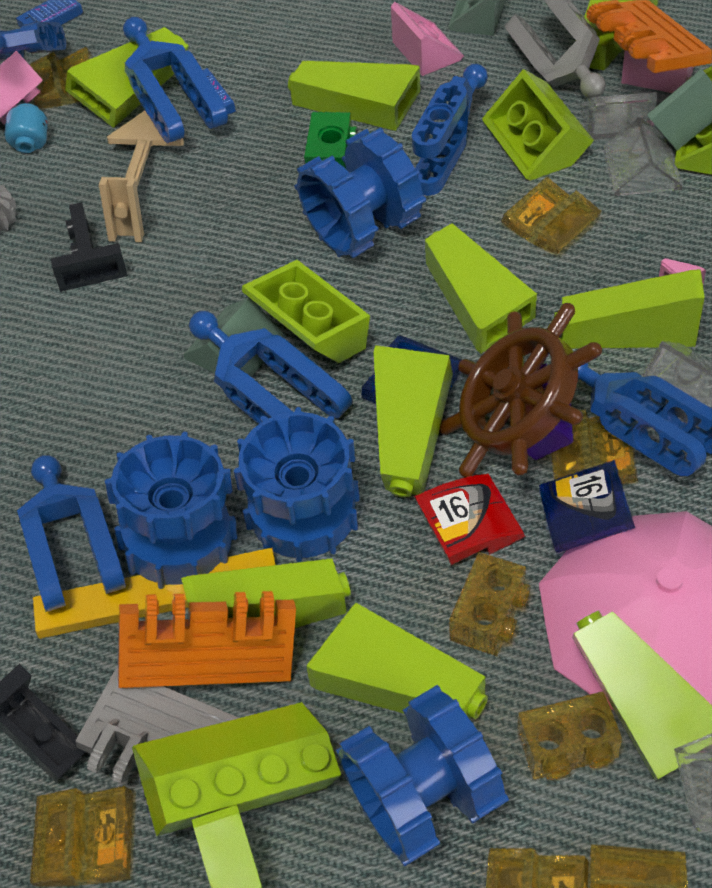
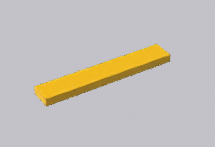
(92, 607)

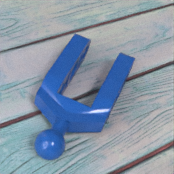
(34, 38)
(156, 55)
(455, 127)
(280, 357)
(630, 396)
(58, 502)

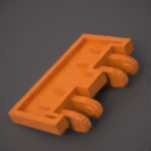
(650, 35)
(207, 644)

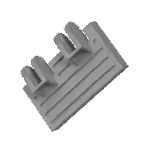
(137, 717)

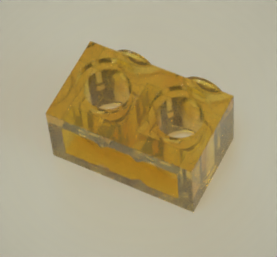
(482, 602)
(563, 725)

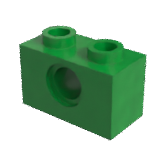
(328, 135)

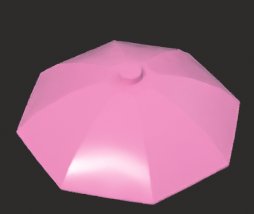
(652, 580)

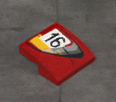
(469, 517)

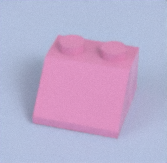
(17, 83)

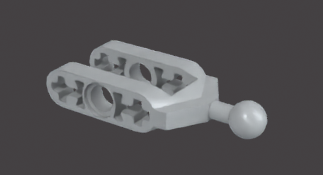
(574, 61)

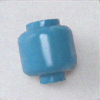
(27, 127)

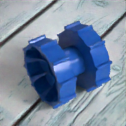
(376, 184)
(294, 452)
(172, 508)
(442, 762)

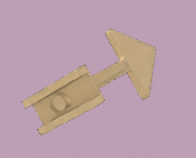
(119, 194)

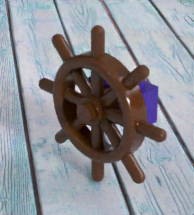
(529, 393)

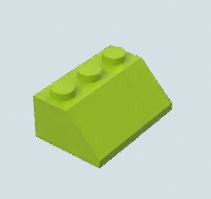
(536, 127)
(312, 310)

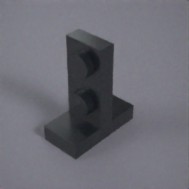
(86, 263)
(36, 726)

